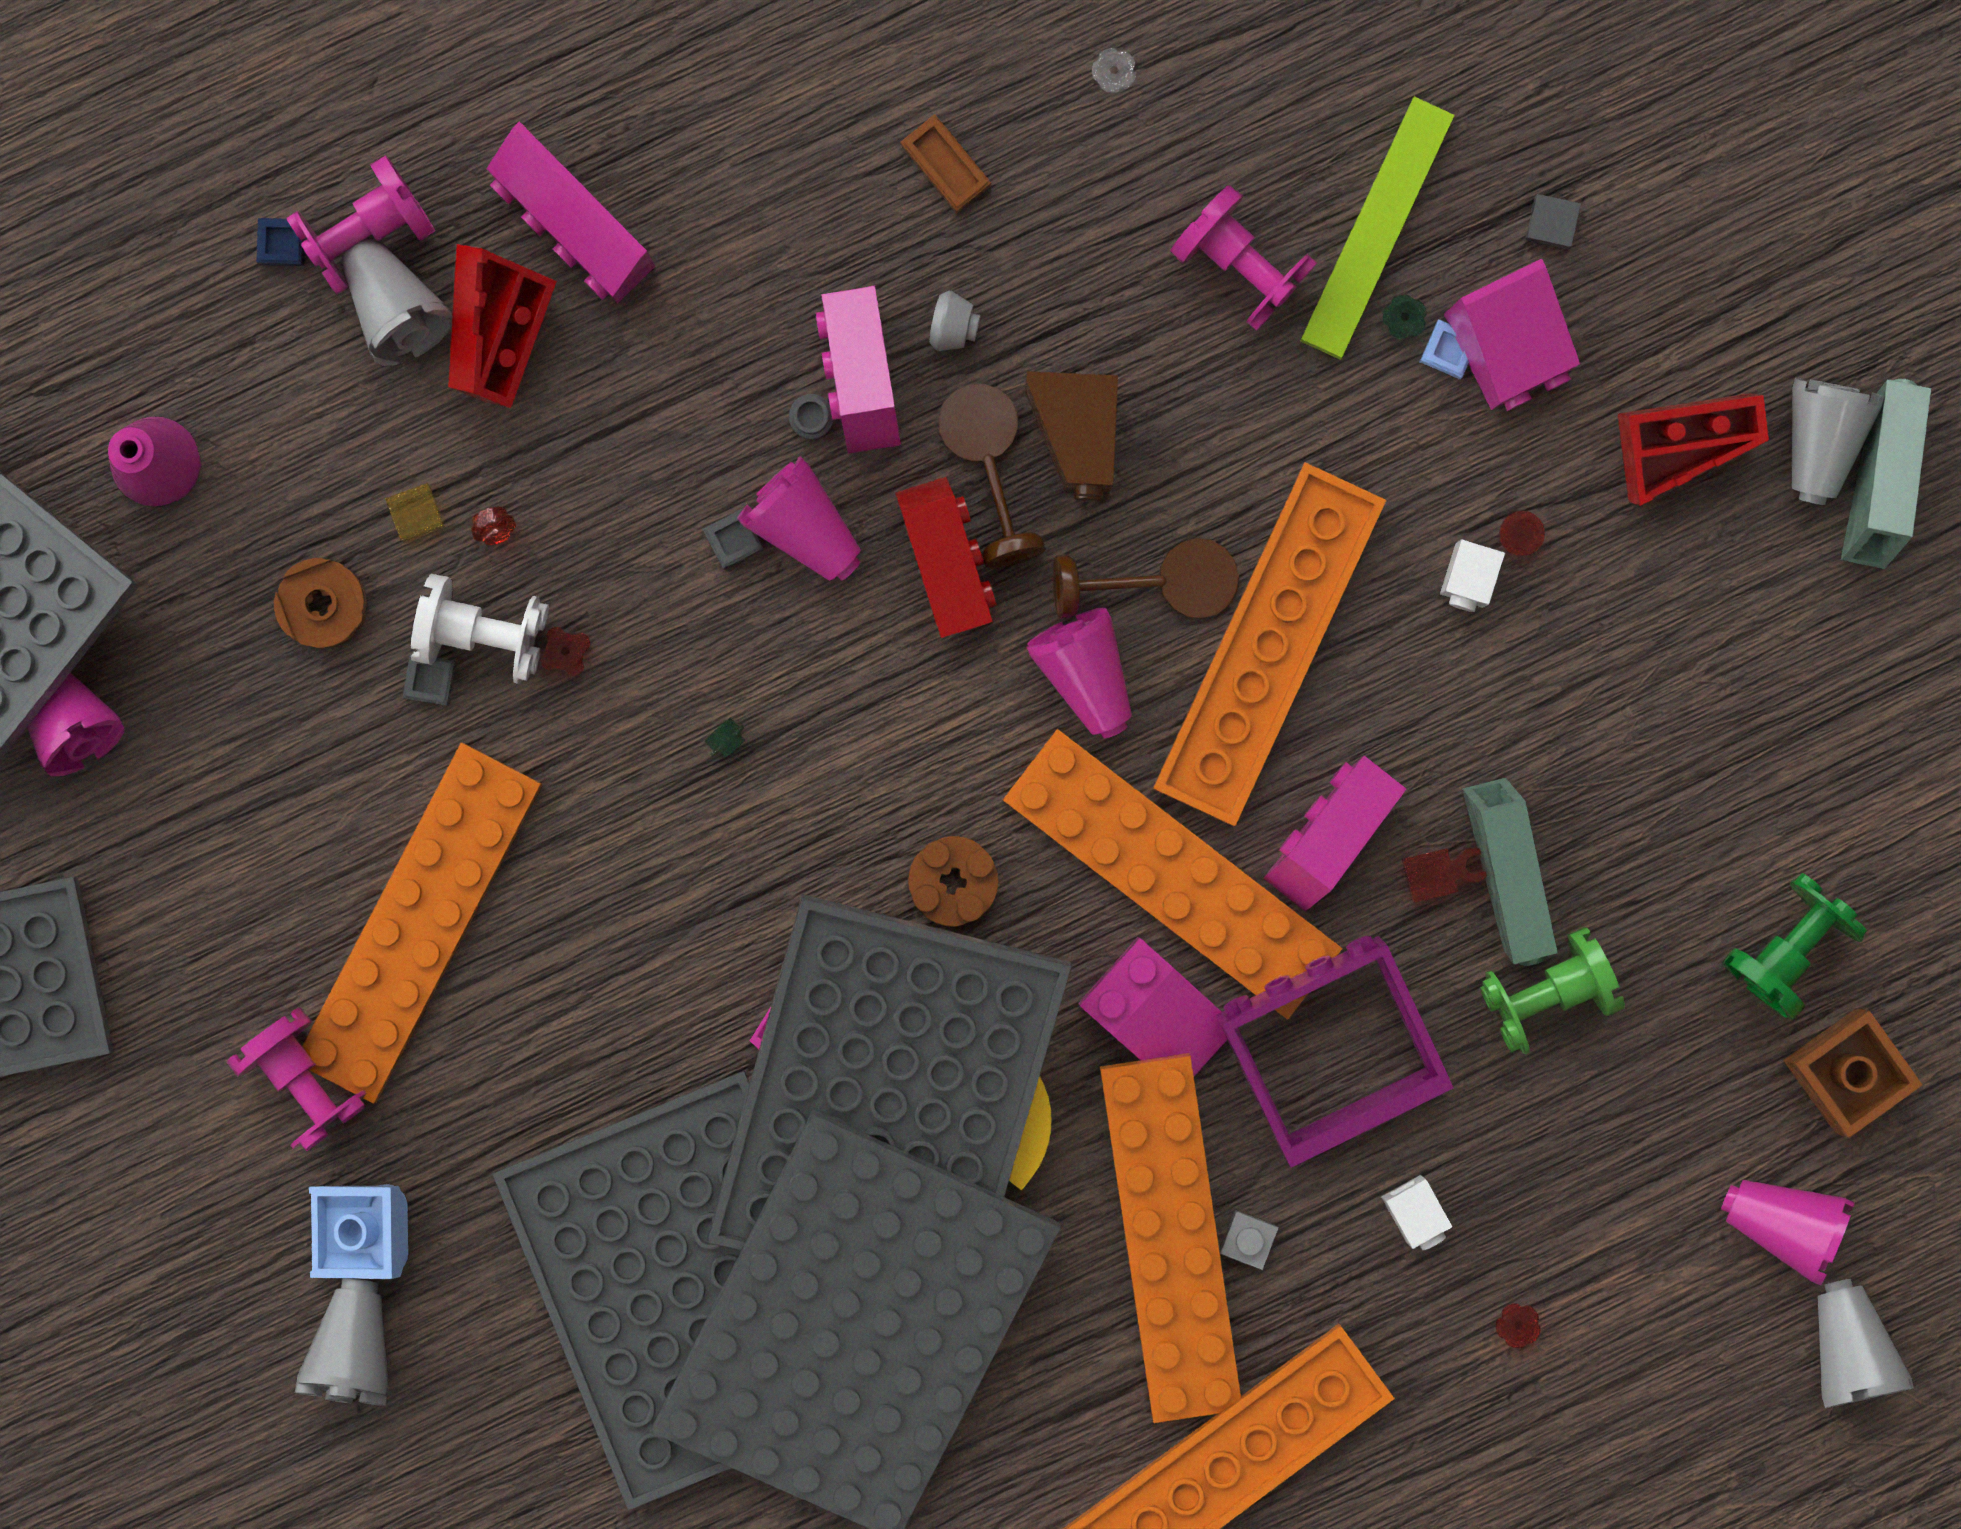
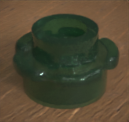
(1415, 311)
(725, 738)

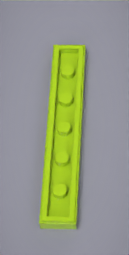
(1377, 228)

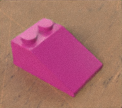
(1154, 1008)

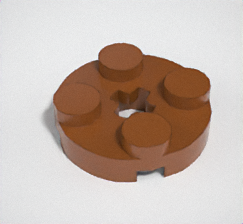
(297, 592)
(939, 859)

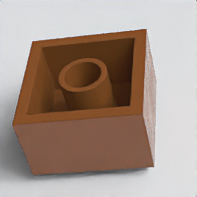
(1853, 1072)

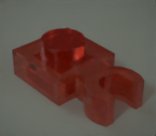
(1434, 873)

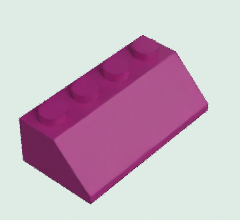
(569, 215)

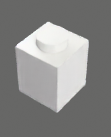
(1471, 575)
(1417, 1213)

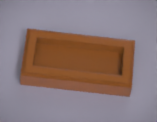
(945, 163)

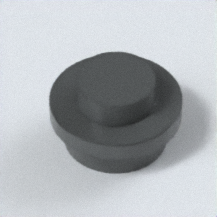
(810, 416)

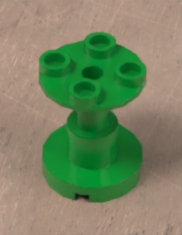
(1785, 960)

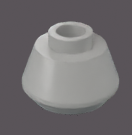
(953, 322)

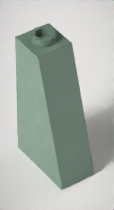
(1888, 477)
(1512, 870)

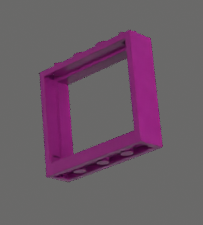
(1367, 1111)

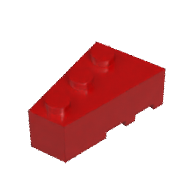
(494, 323)
(1683, 440)
(946, 556)

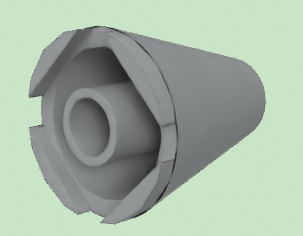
(392, 304)
(1827, 435)
(1855, 1348)

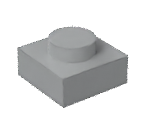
(1248, 1239)

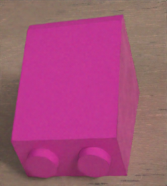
(1514, 336)

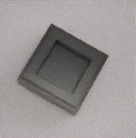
(1553, 221)
(732, 540)
(430, 682)

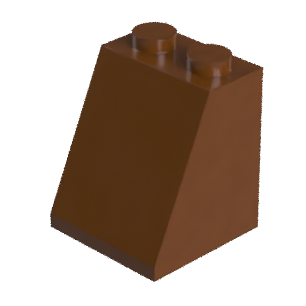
(1078, 427)

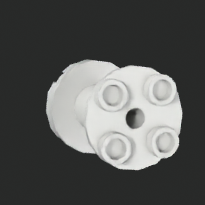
(461, 626)

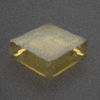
(415, 512)

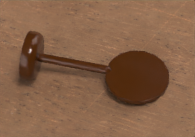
(978, 427)
(1194, 578)

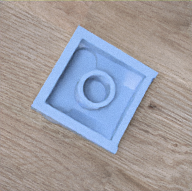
(358, 1231)

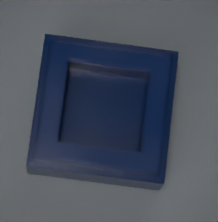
(278, 243)

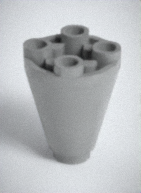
(348, 1348)

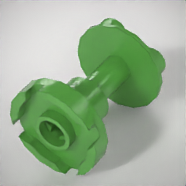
(1567, 984)

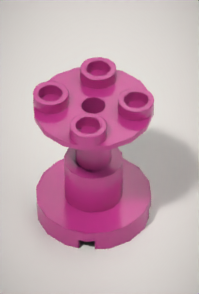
(376, 215)
(1229, 245)
(288, 1066)

